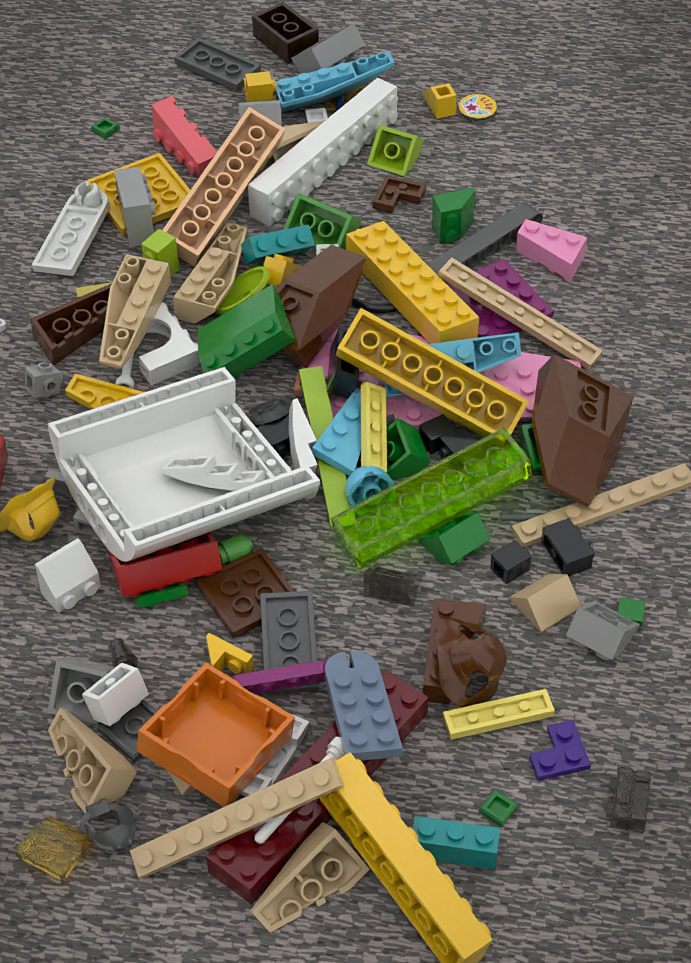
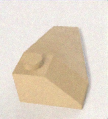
(93, 764)
(314, 871)

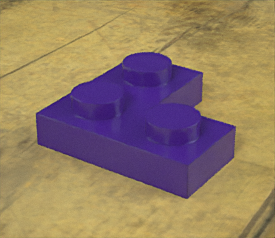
(566, 756)

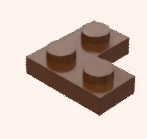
(397, 188)

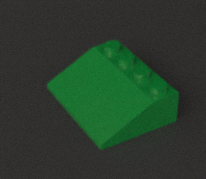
(245, 334)

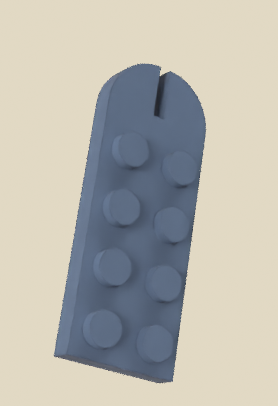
(361, 707)

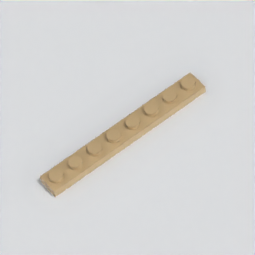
(520, 313)
(607, 503)
(237, 818)

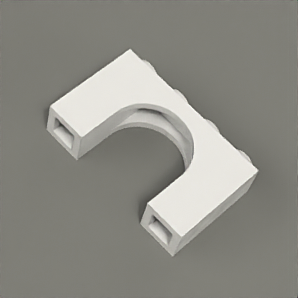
(175, 356)

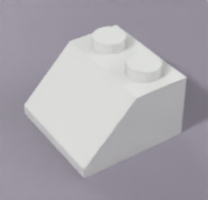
(67, 576)

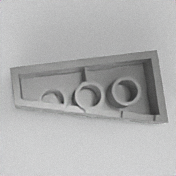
(135, 204)

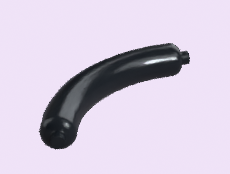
(373, 308)

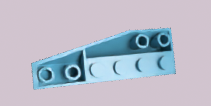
(330, 82)
(476, 353)

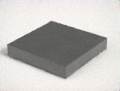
(125, 731)

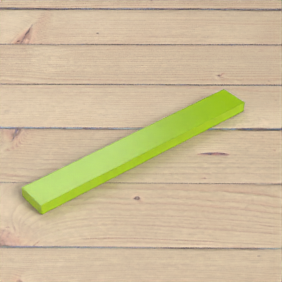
(319, 418)

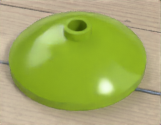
(244, 287)

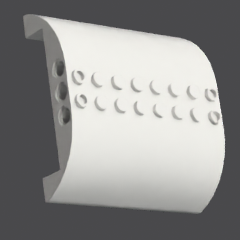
(117, 456)

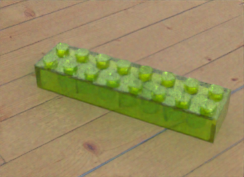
(431, 498)

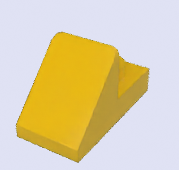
(223, 653)

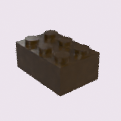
(284, 31)

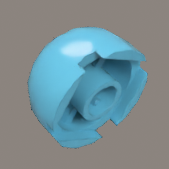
(365, 483)

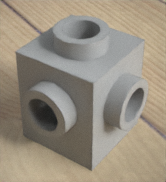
(43, 380)

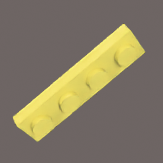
(373, 426)
(498, 714)

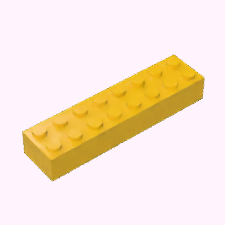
(412, 285)
(430, 376)
(405, 867)

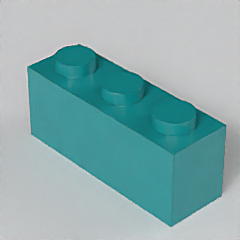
(282, 242)
(458, 841)

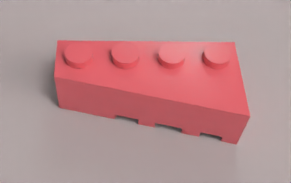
(181, 137)

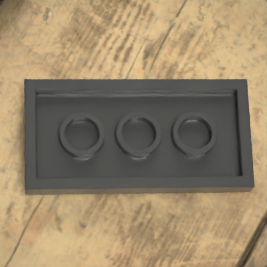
(216, 63)
(288, 632)

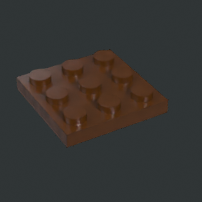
(237, 590)

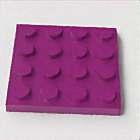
(507, 278)

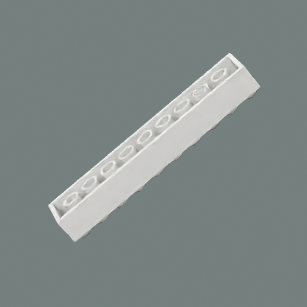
(322, 152)

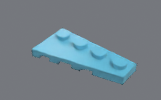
(342, 438)

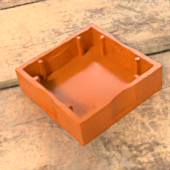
(215, 735)

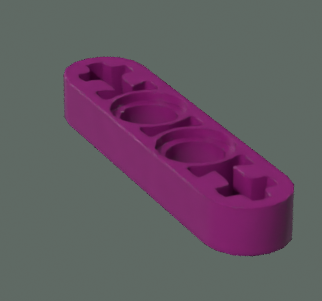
(282, 677)

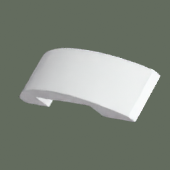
(276, 767)

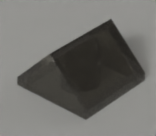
(391, 585)

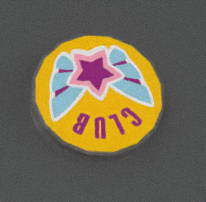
(477, 108)

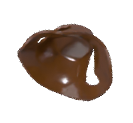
(462, 656)

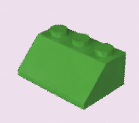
(325, 222)

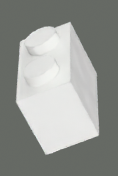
(115, 694)

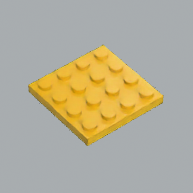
(164, 184)

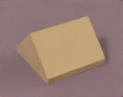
(547, 601)

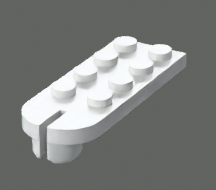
(73, 231)

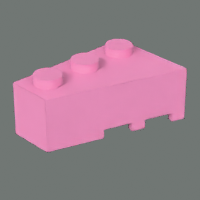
(552, 247)

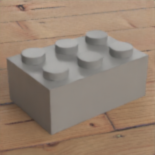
(330, 50)

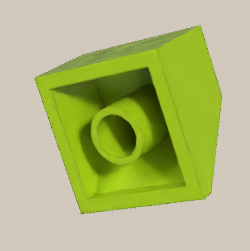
(394, 150)

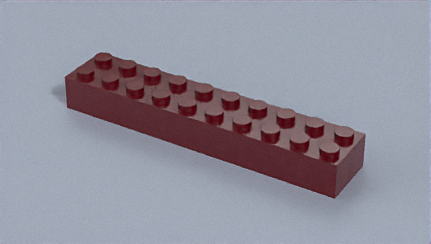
(252, 866)

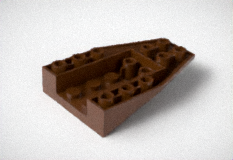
(319, 300)
(577, 428)

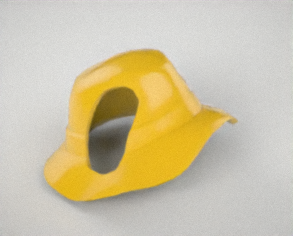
(40, 505)

